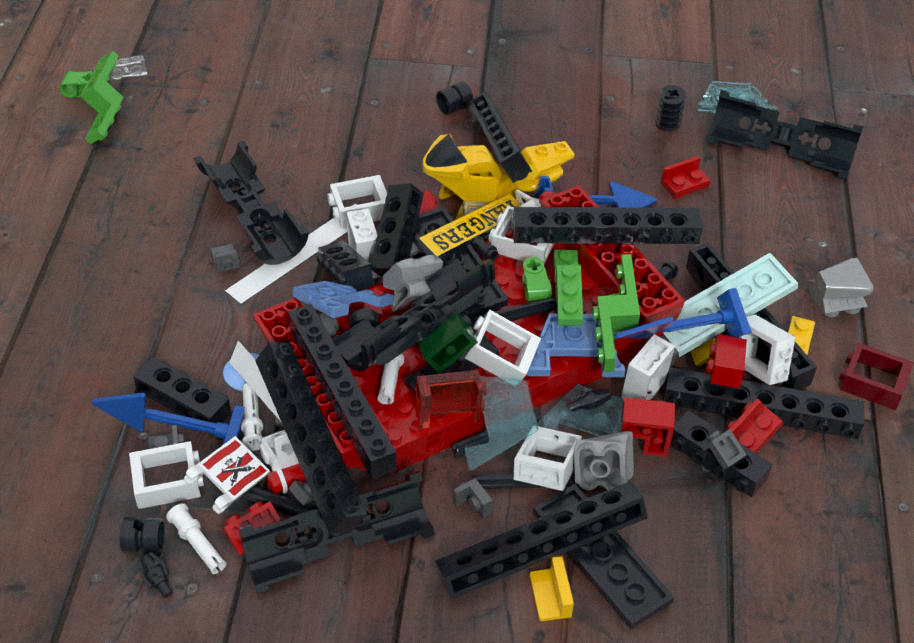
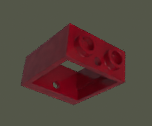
(871, 389)

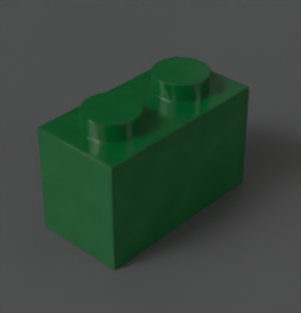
(447, 343)

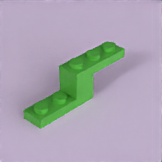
(102, 98)
(568, 288)
(616, 313)

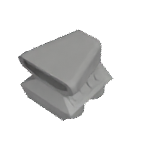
(408, 279)
(841, 288)
(604, 460)

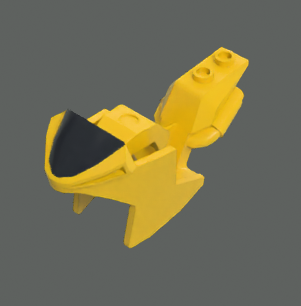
(477, 175)

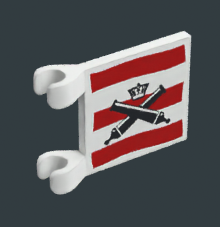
(231, 469)

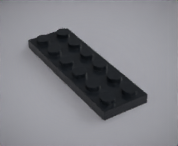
(489, 298)
(613, 568)

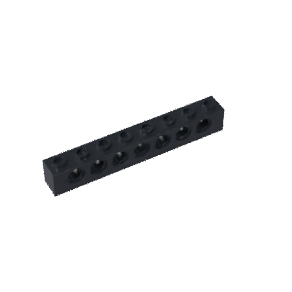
(500, 137)
(607, 225)
(708, 269)
(343, 392)
(794, 407)
(310, 438)
(541, 539)

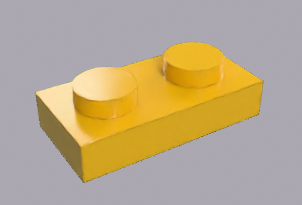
(802, 331)

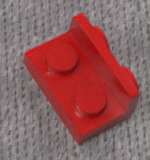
(684, 177)
(755, 426)
(257, 516)

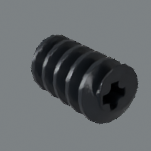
(671, 107)

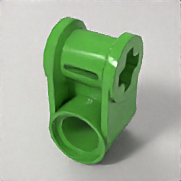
(74, 83)
(535, 280)

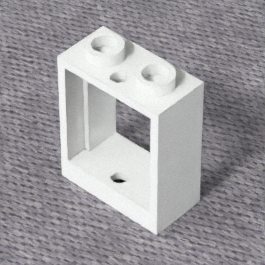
(354, 189)
(362, 234)
(507, 247)
(510, 333)
(781, 349)
(648, 369)
(543, 471)
(164, 492)

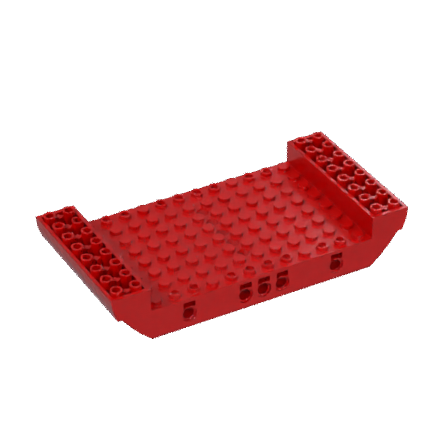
(399, 420)

